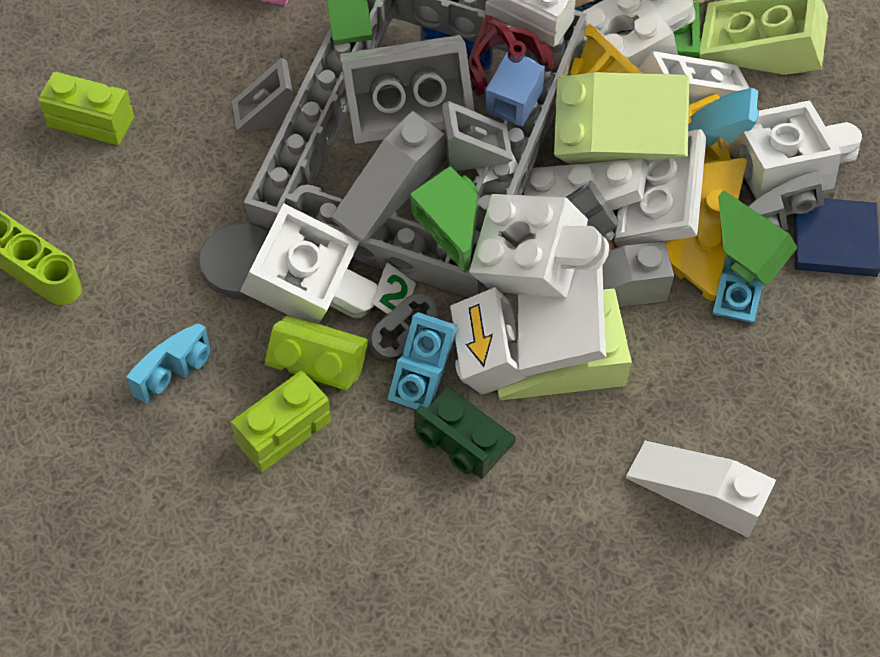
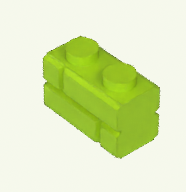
(86, 108)
(317, 350)
(281, 421)

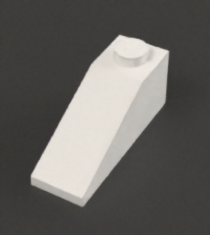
(705, 75)
(704, 484)

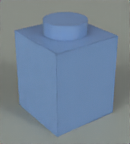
(515, 90)

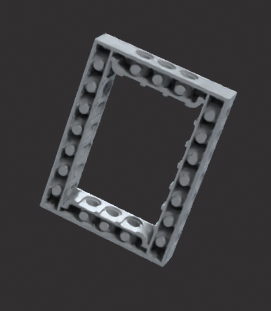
(322, 106)

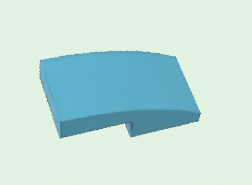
(727, 116)
(736, 297)
(177, 354)
(422, 361)

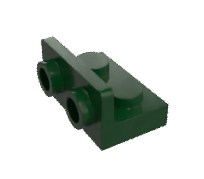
(462, 432)

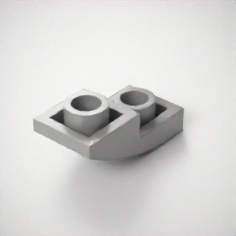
(791, 197)

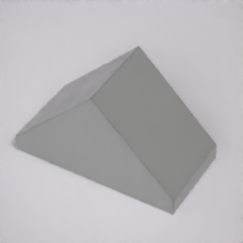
(265, 100)
(474, 139)

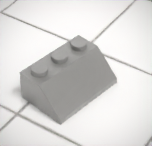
(403, 78)

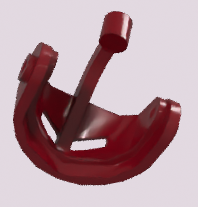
(517, 39)

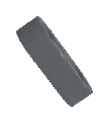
(395, 320)

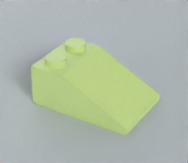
(766, 34)
(621, 117)
(593, 375)

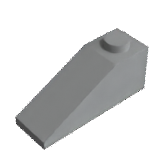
(394, 171)
(639, 273)

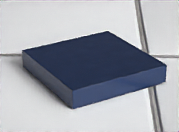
(838, 238)

